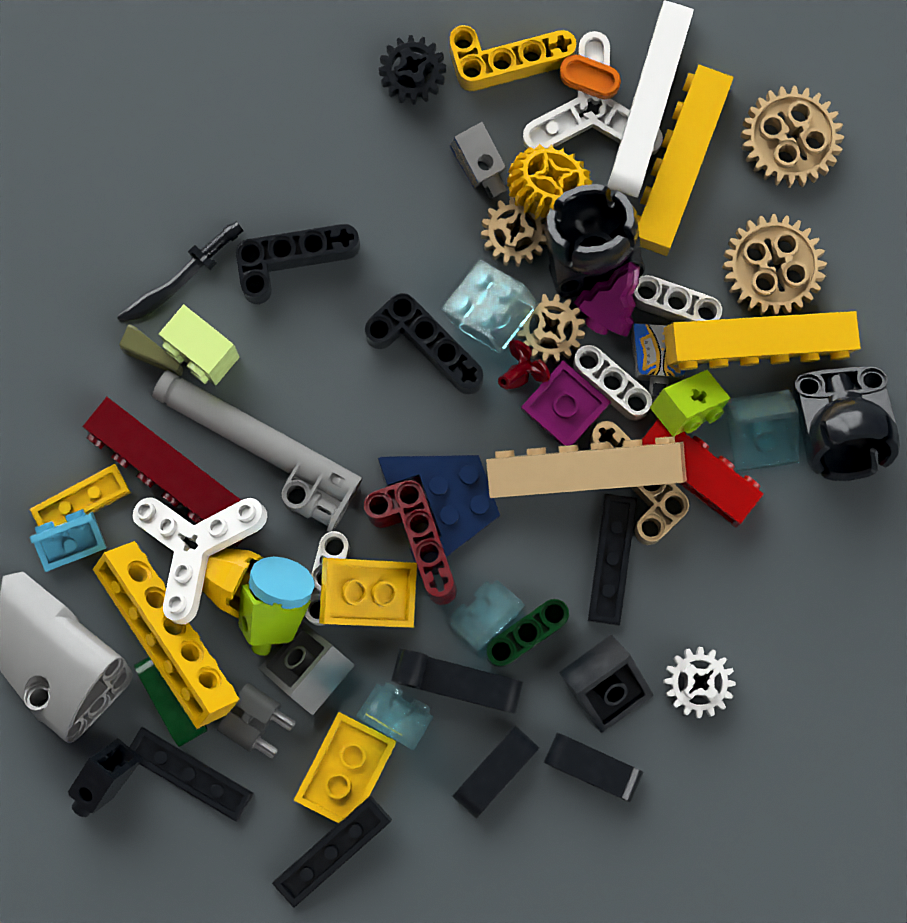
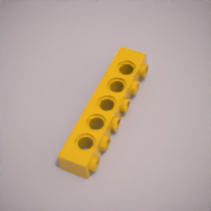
(172, 647)

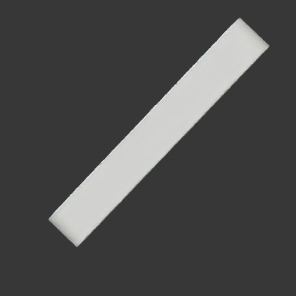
(650, 99)

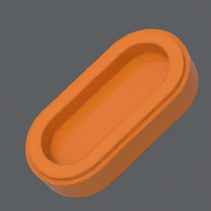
(590, 76)

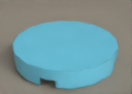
(281, 582)

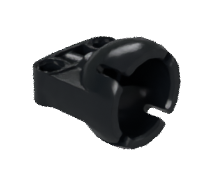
(590, 237)
(846, 421)

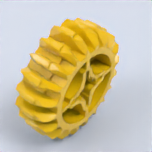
(553, 176)

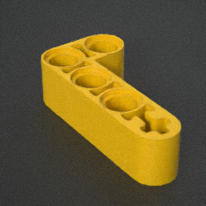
(511, 53)

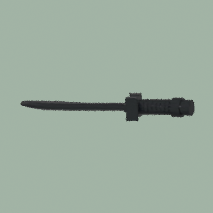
(157, 297)

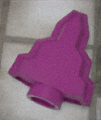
(611, 301)

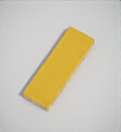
(88, 494)

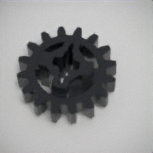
(423, 63)

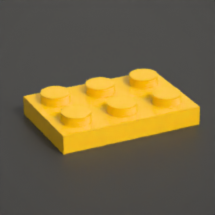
(368, 592)
(344, 768)

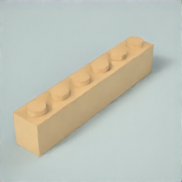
(586, 469)

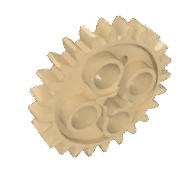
(817, 125)
(801, 259)

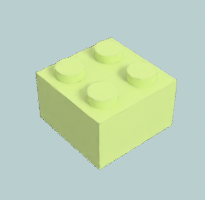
(199, 345)

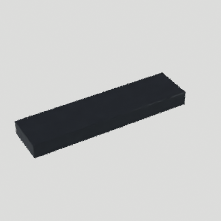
(612, 559)
(191, 774)
(332, 851)

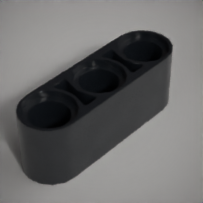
(593, 767)
(495, 772)

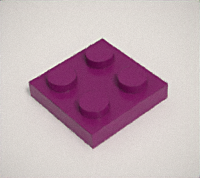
(565, 405)

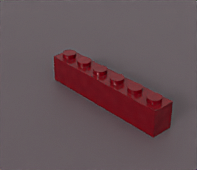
(157, 462)

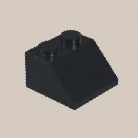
(606, 683)

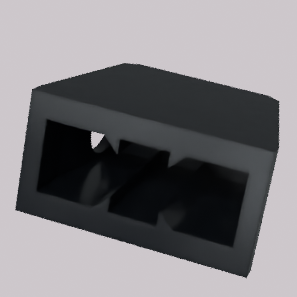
(98, 786)

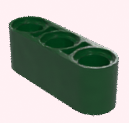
(536, 620)
(166, 703)

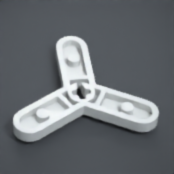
(565, 121)
(190, 565)

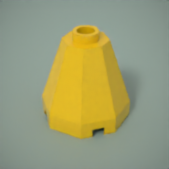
(225, 576)

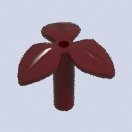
(519, 373)

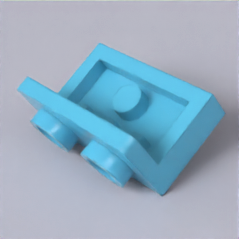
(68, 541)

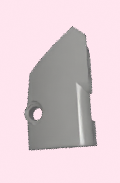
(55, 659)

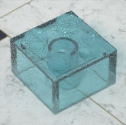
(490, 306)

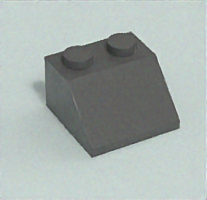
(307, 668)

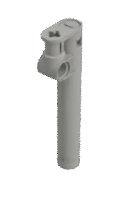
(324, 481)

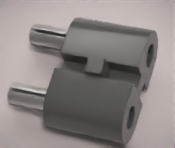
(250, 718)

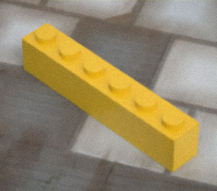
(682, 159)
(761, 339)

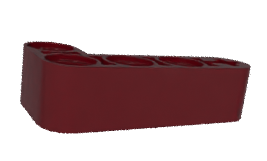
(420, 542)

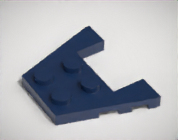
(455, 491)

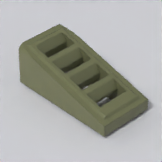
(143, 348)

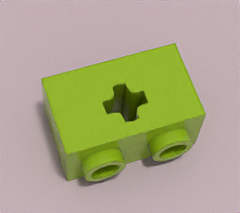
(690, 403)

